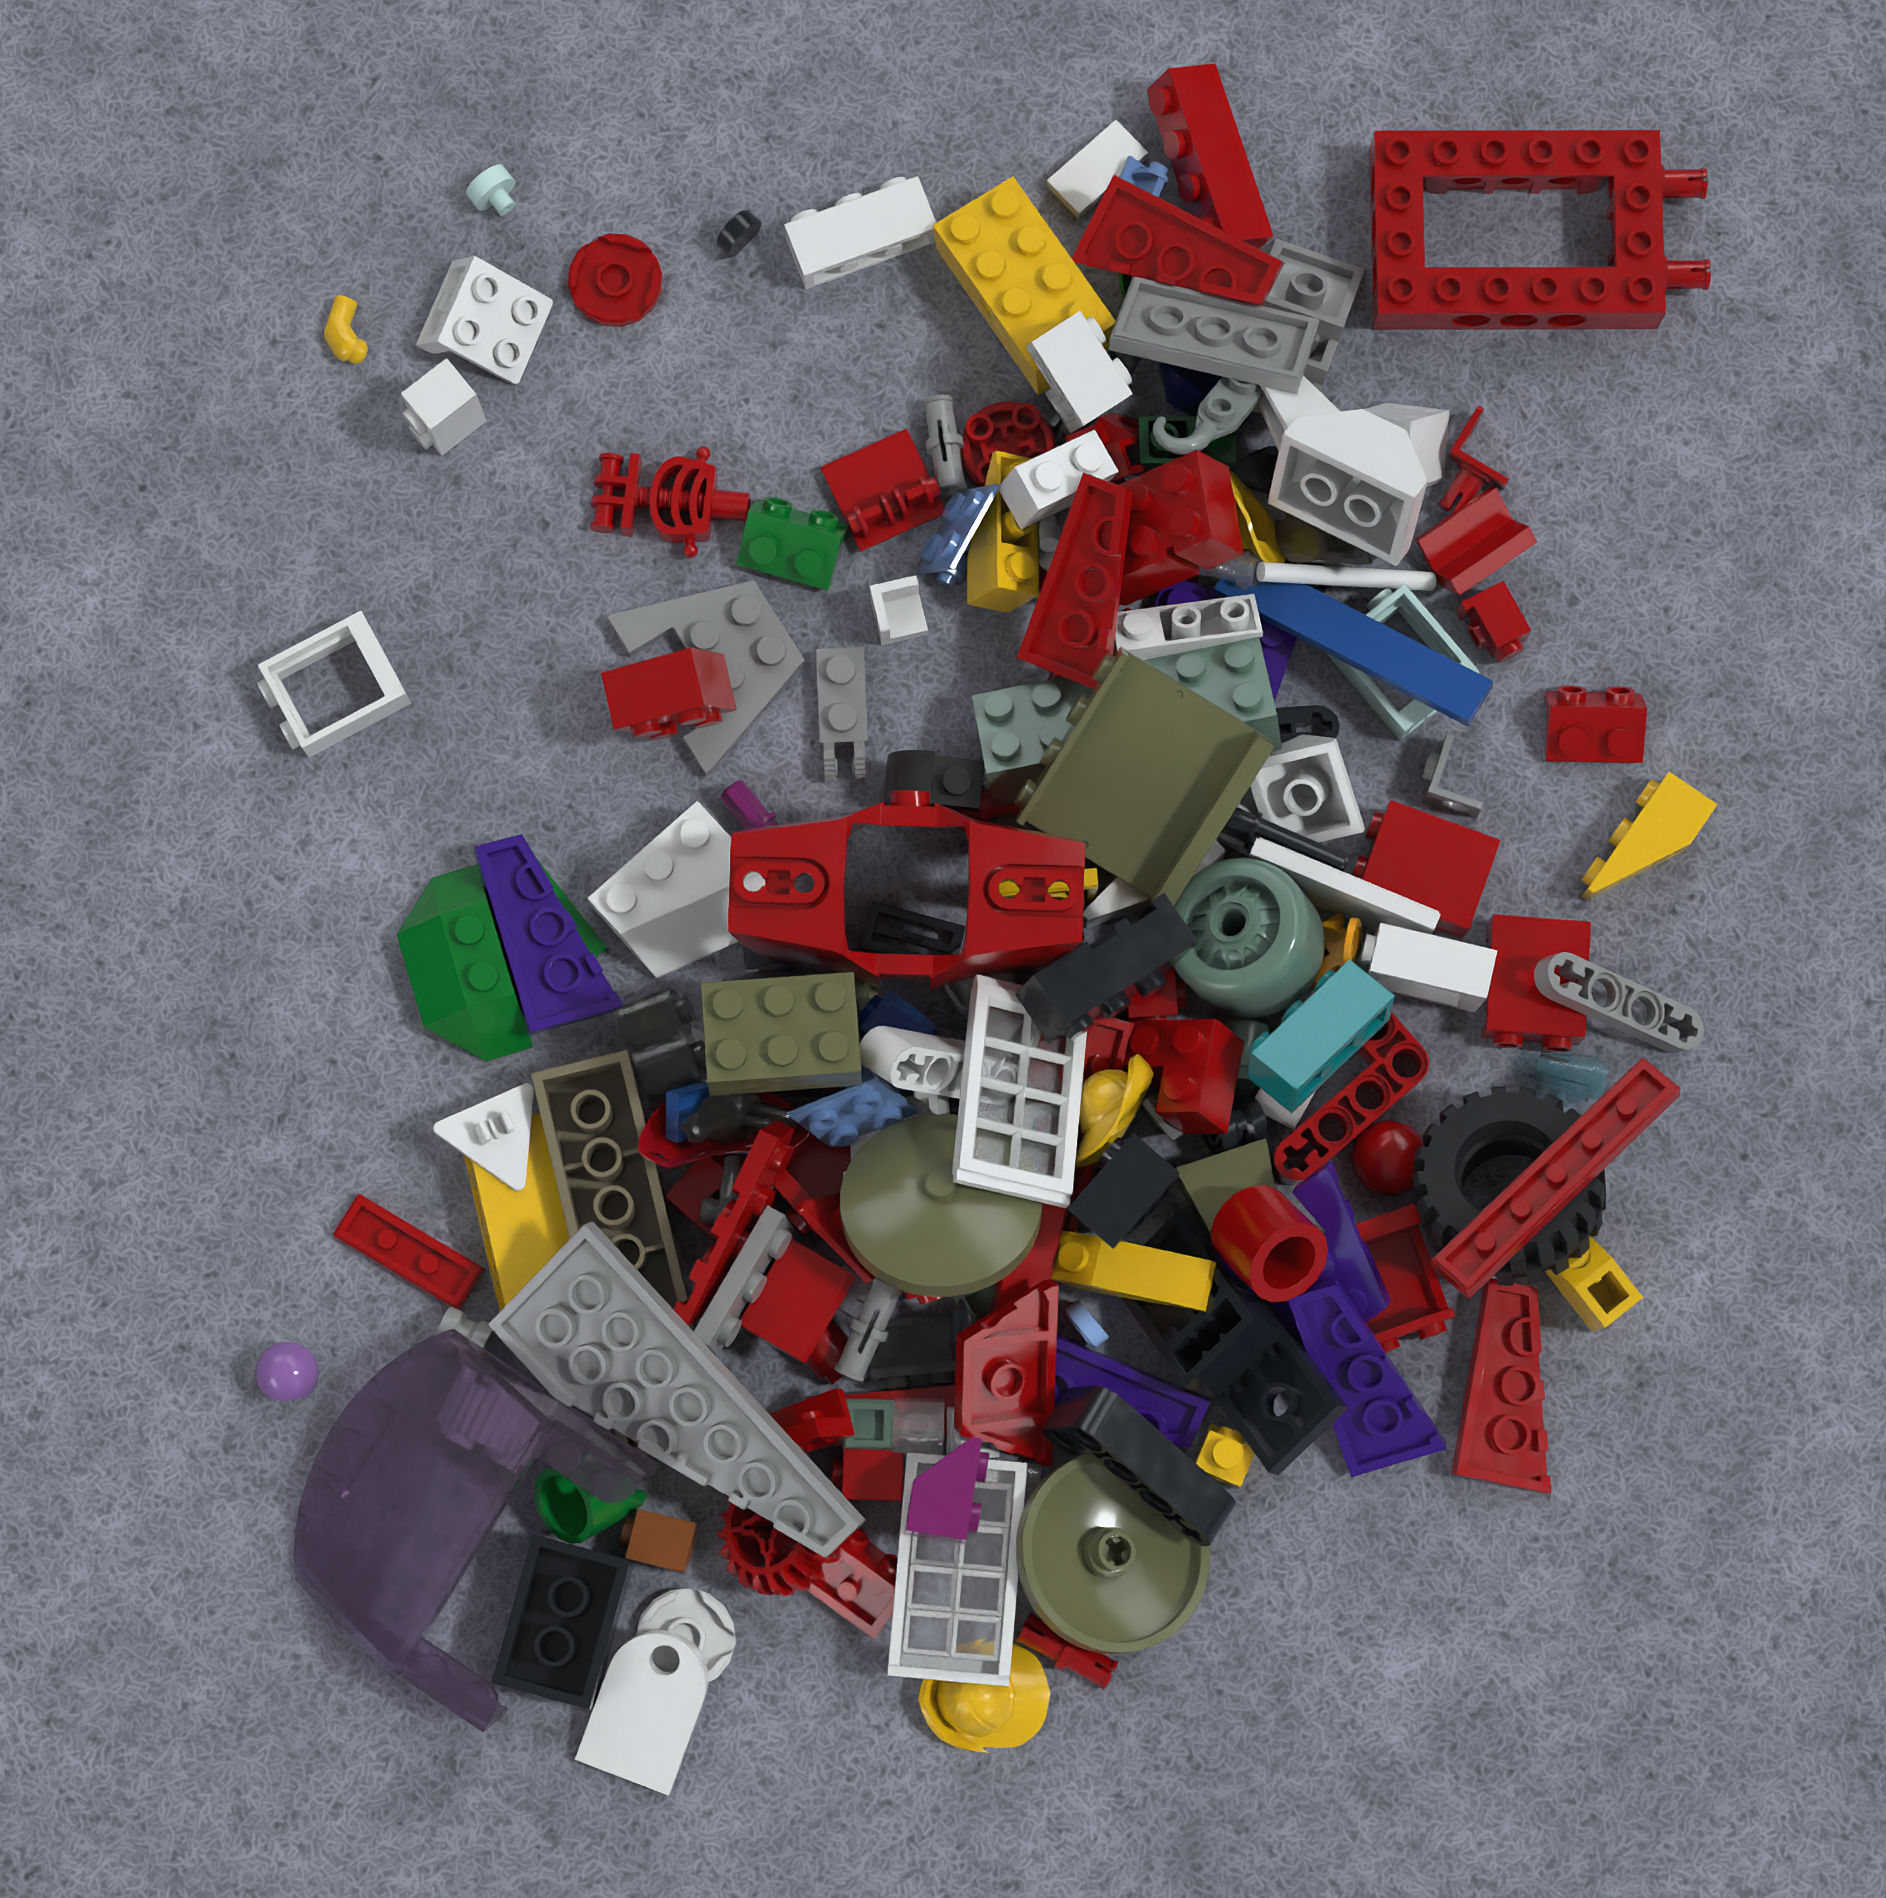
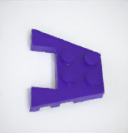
(1347, 1257)

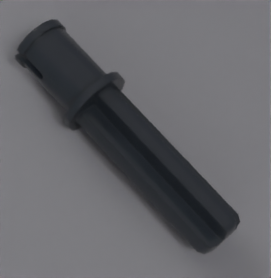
(1248, 827)

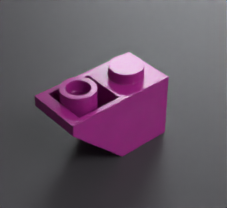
(944, 1495)

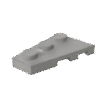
(745, 1279)

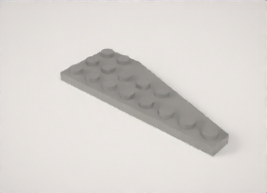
(632, 1363)

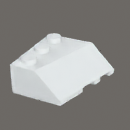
(674, 895)

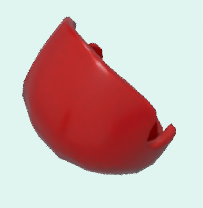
(1386, 1156)

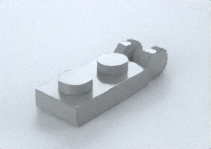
(842, 707)

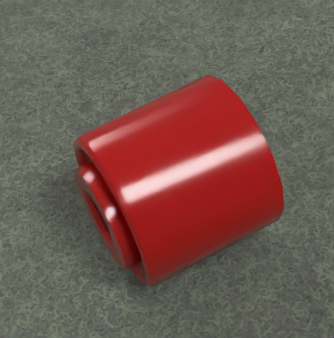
(1269, 1243)

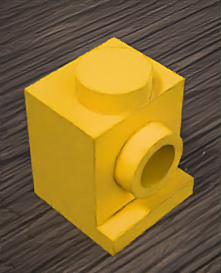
(1225, 1455)

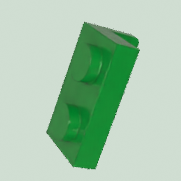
(792, 542)

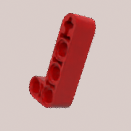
(1346, 1109)

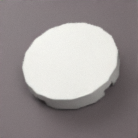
(706, 1627)

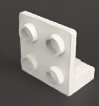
(486, 318)

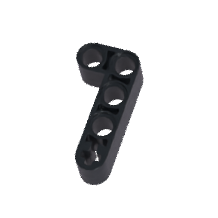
(1142, 1458)

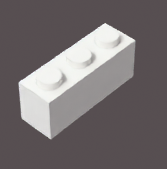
(860, 231)

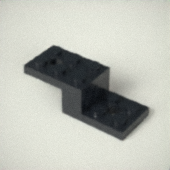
(1240, 1357)

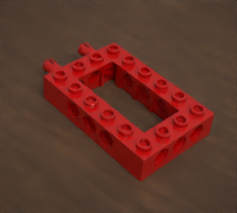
(1526, 298)

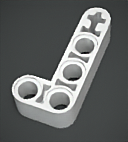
(914, 1060)

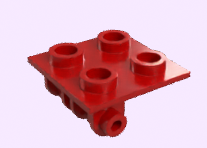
(883, 490)

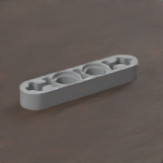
(1619, 1002)

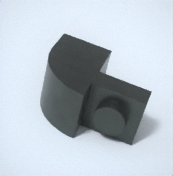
(949, 780)

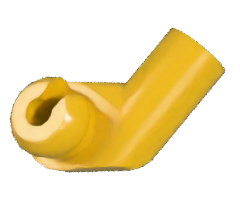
(340, 335)

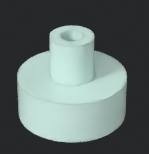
(491, 189)

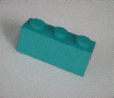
(1319, 1035)

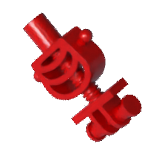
(714, 503)

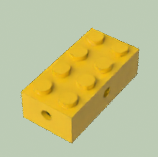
(1016, 272)

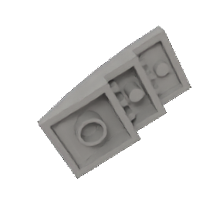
(1317, 295)

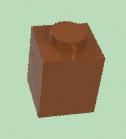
(659, 1540)

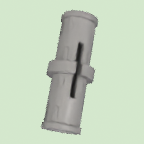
(947, 470)
(854, 1361)

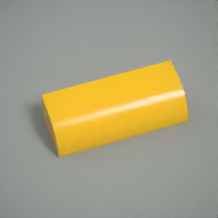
(522, 1226)

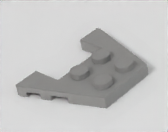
(728, 622)

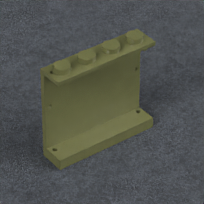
(1144, 775)

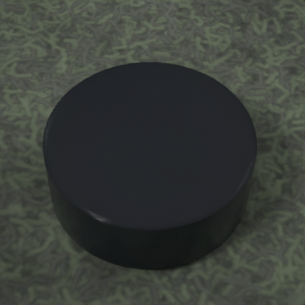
(738, 232)

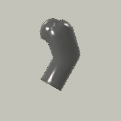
(712, 1207)

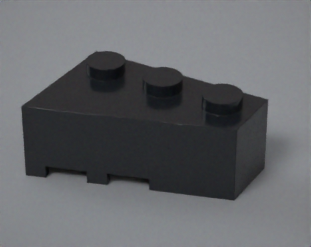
(1107, 972)

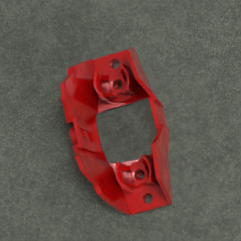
(1000, 931)

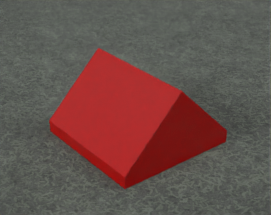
(797, 1301)

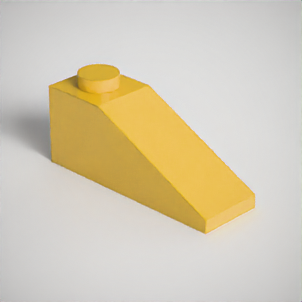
(1133, 1271)

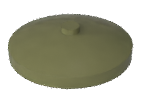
(919, 1225)
(1105, 1562)

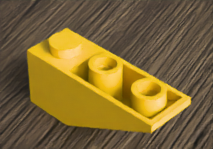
(1001, 555)
(1661, 830)
(1596, 1287)

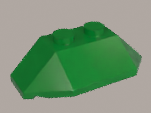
(462, 968)

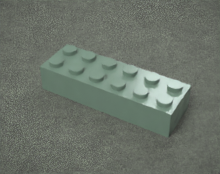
(1025, 718)

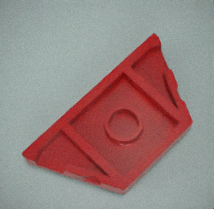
(1010, 1374)

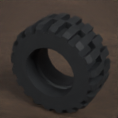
(1490, 1129)

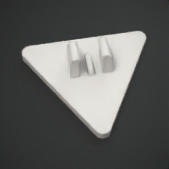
(494, 1134)

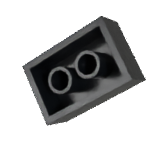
(563, 1622)

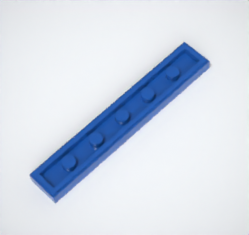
(1368, 646)

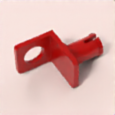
(1472, 472)

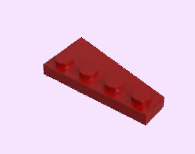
(1164, 244)
(1082, 589)
(735, 1223)
(1502, 1410)

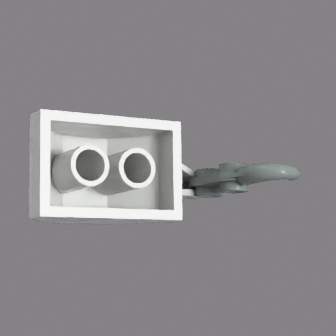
(1332, 465)

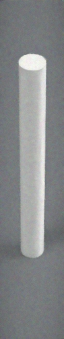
(1345, 576)

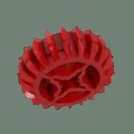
(786, 1562)

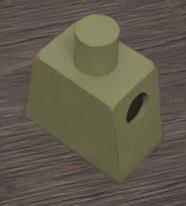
(1216, 1178)

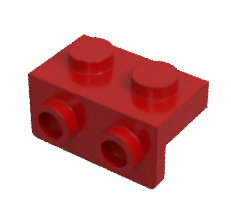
(1595, 725)

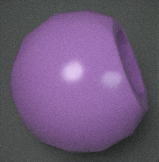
(287, 1371)

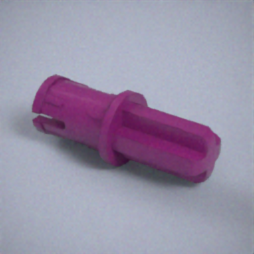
(746, 806)

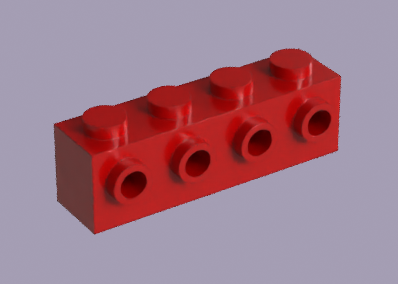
(1208, 152)

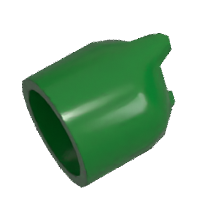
(574, 1512)

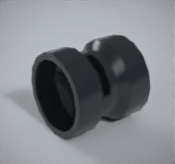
(1245, 1126)

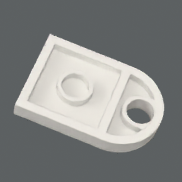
(646, 1713)

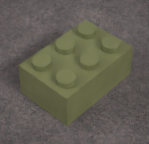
(781, 1034)

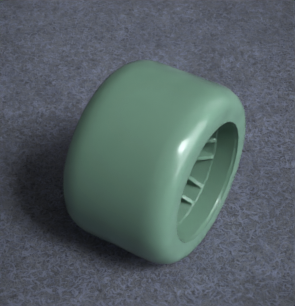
(1273, 954)

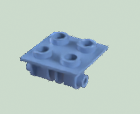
(944, 550)
(854, 1111)

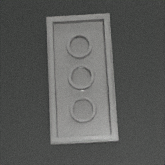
(1214, 334)

